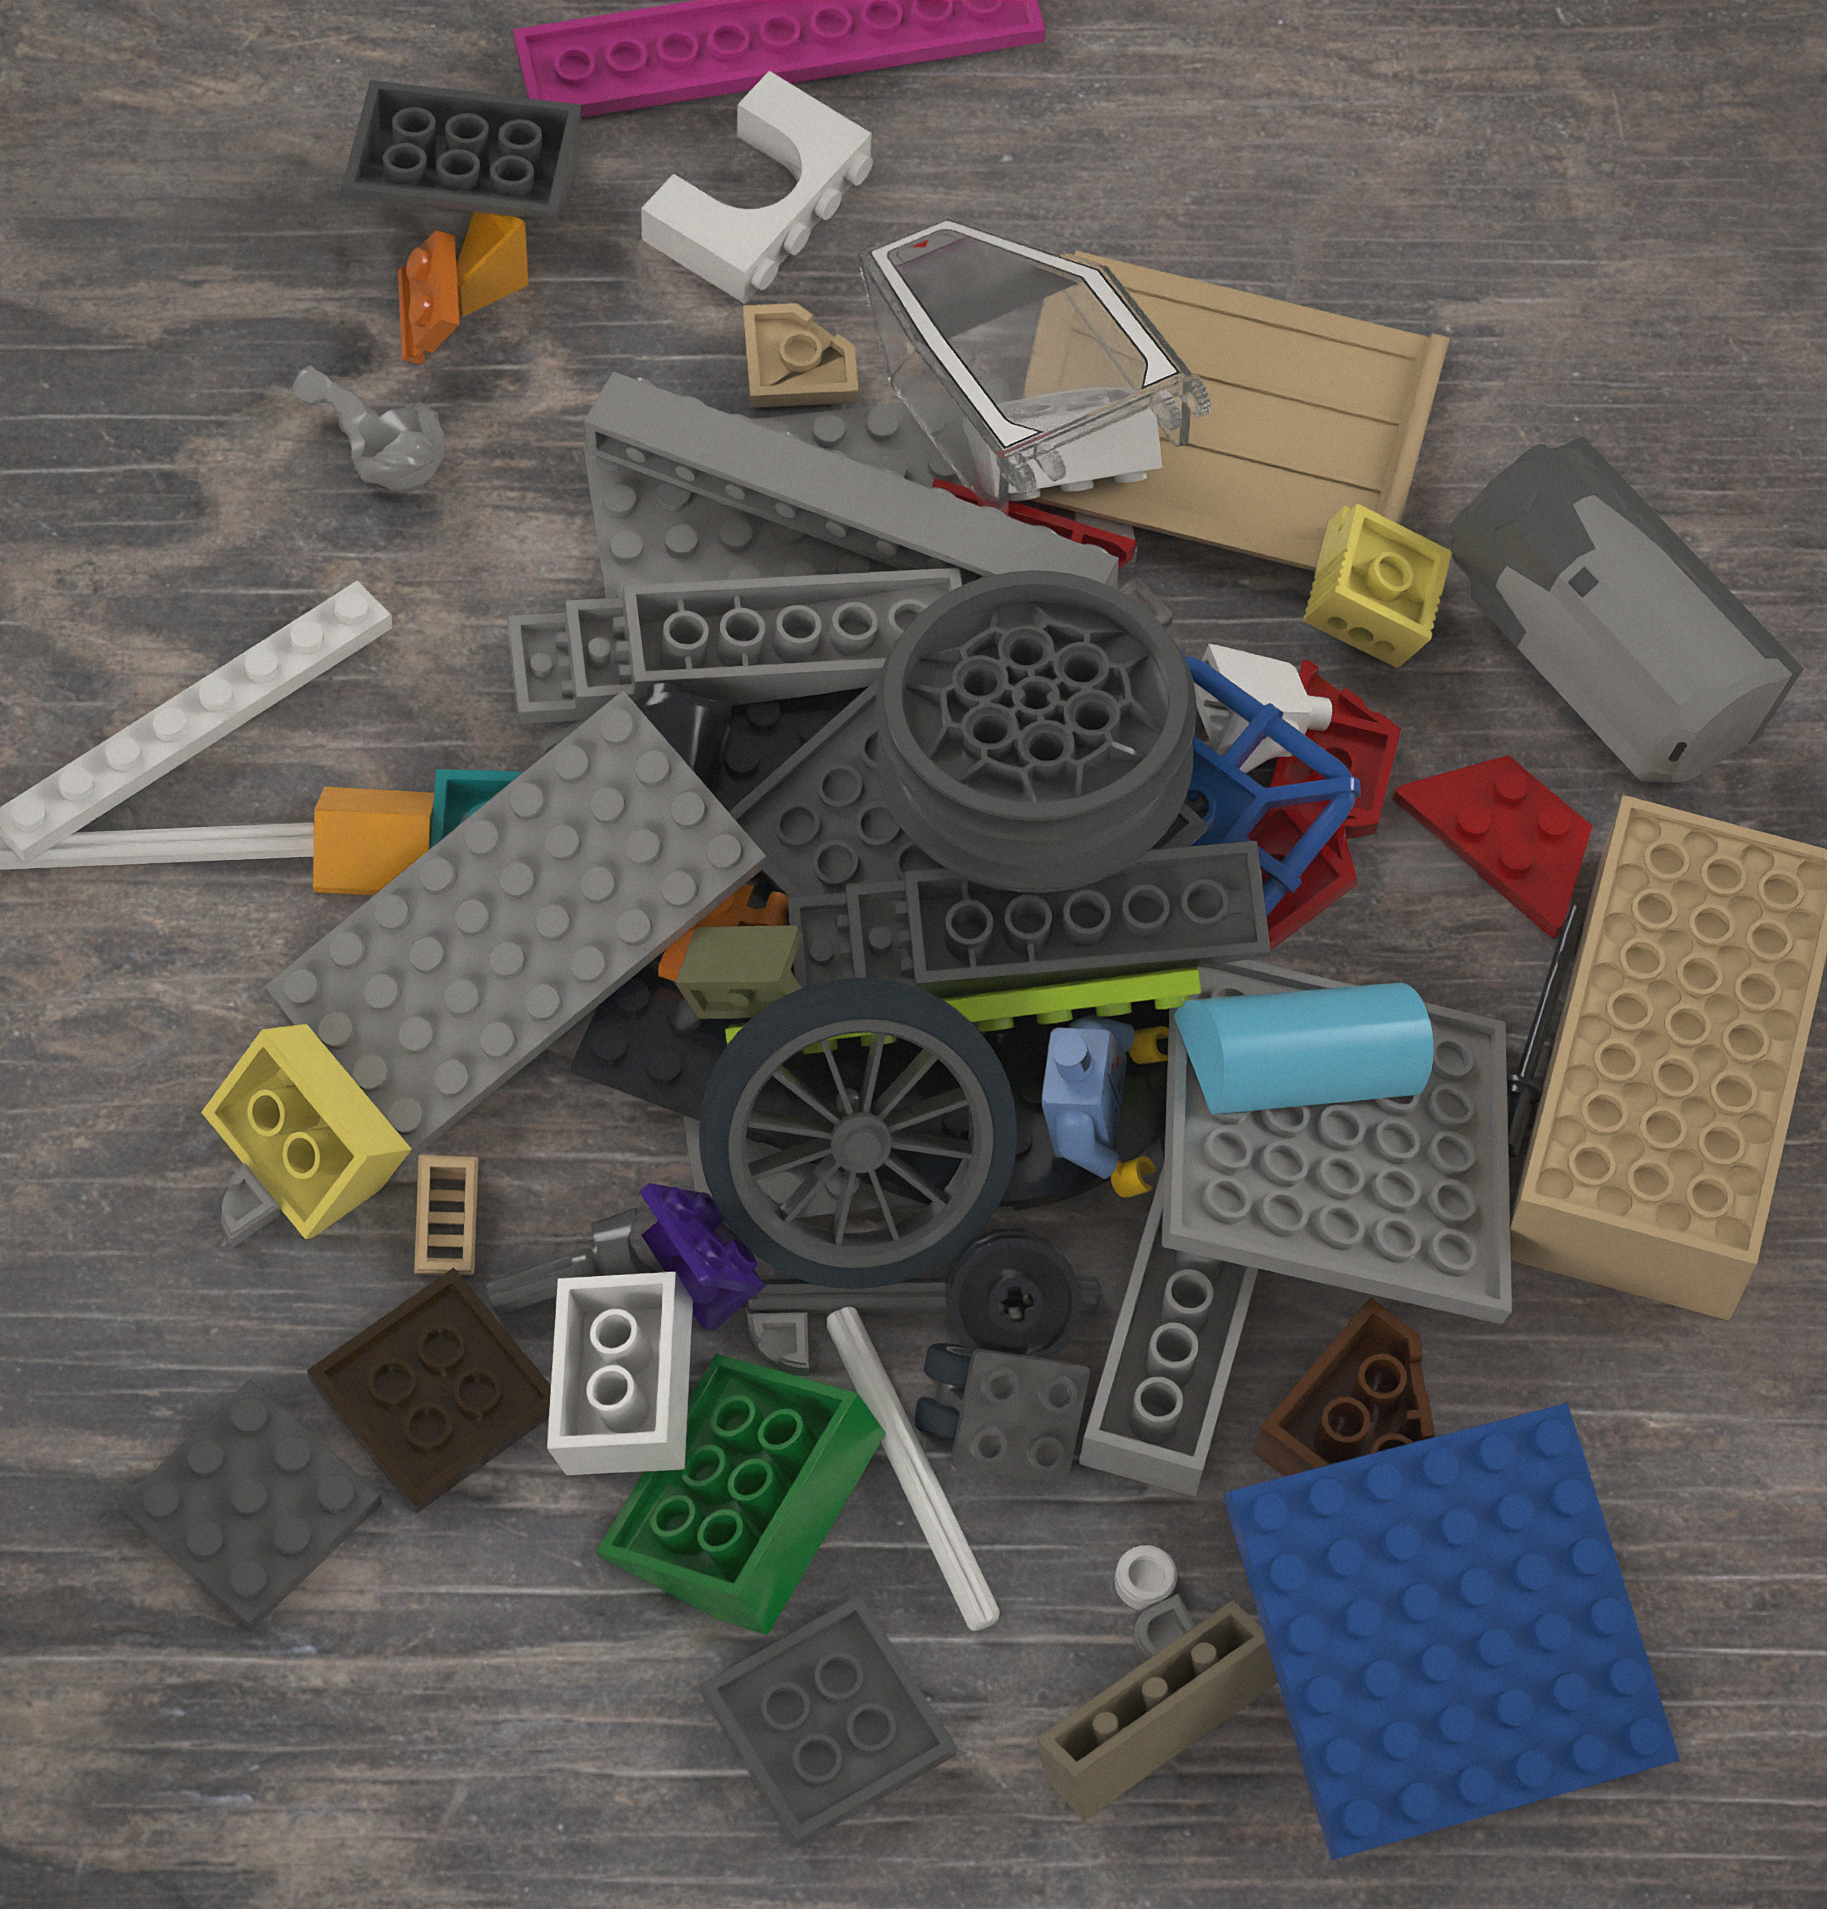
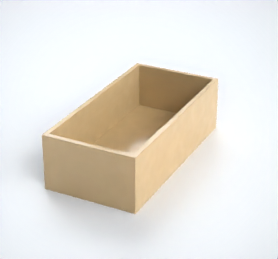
(1675, 1060)

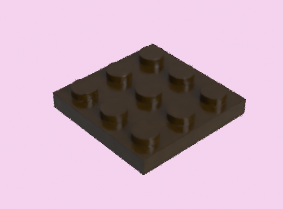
(434, 1389)

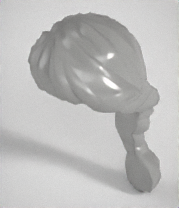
(390, 449)

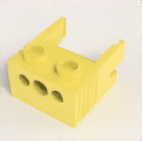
(1377, 585)

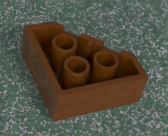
(1353, 1400)

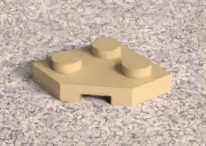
(796, 359)

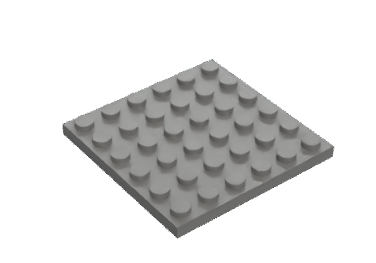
(1352, 1193)

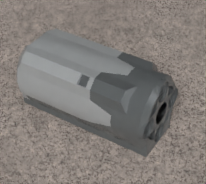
(1619, 613)

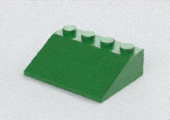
(756, 1496)

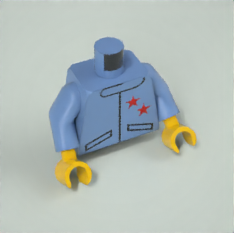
(1086, 1094)

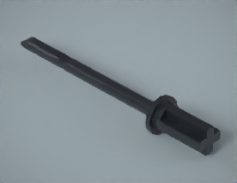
(1521, 1089)

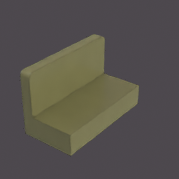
(738, 969)

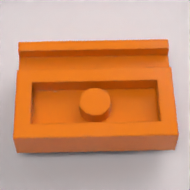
(428, 297)

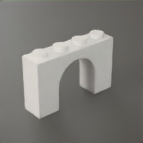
(745, 246)

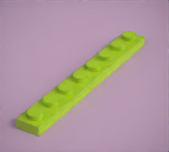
(1055, 1001)

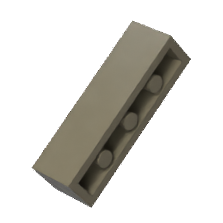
(1157, 1710)

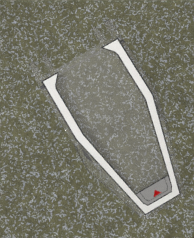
(1016, 351)

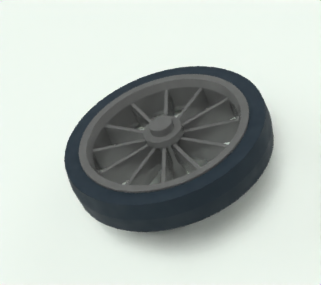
(858, 1133)

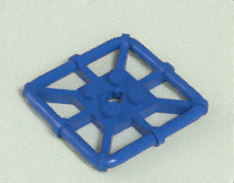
(1239, 802)

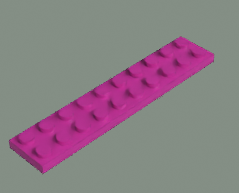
(731, 44)

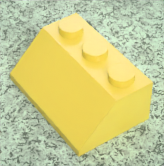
(305, 1128)

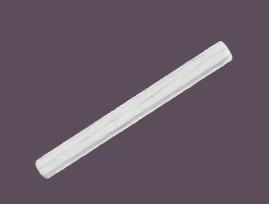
(171, 846)
(913, 1470)

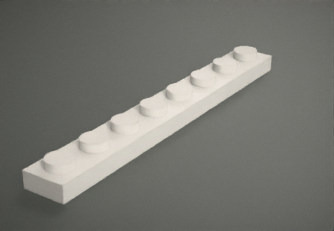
(191, 721)

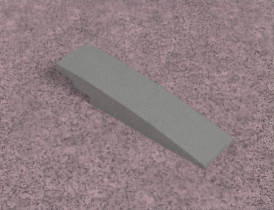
(717, 639)

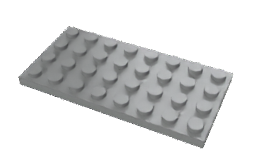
(519, 922)

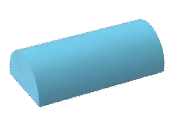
(1308, 1046)

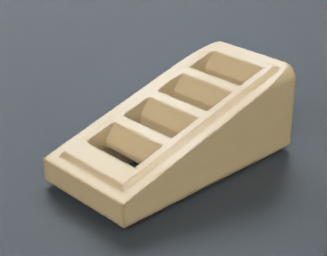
(446, 1169)

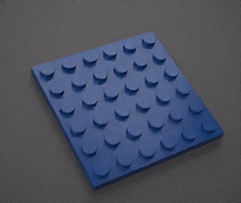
(1449, 1629)

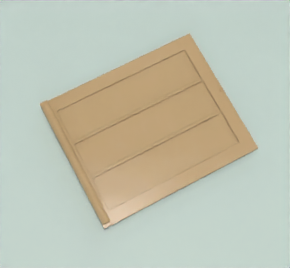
(1299, 424)

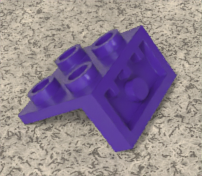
(701, 1251)

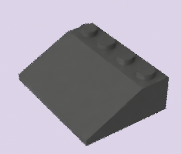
(464, 151)

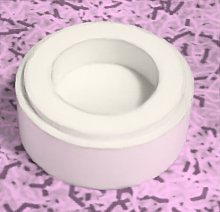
(1145, 1577)

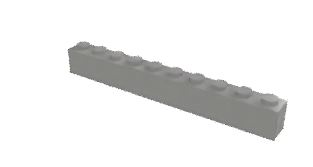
(821, 489)

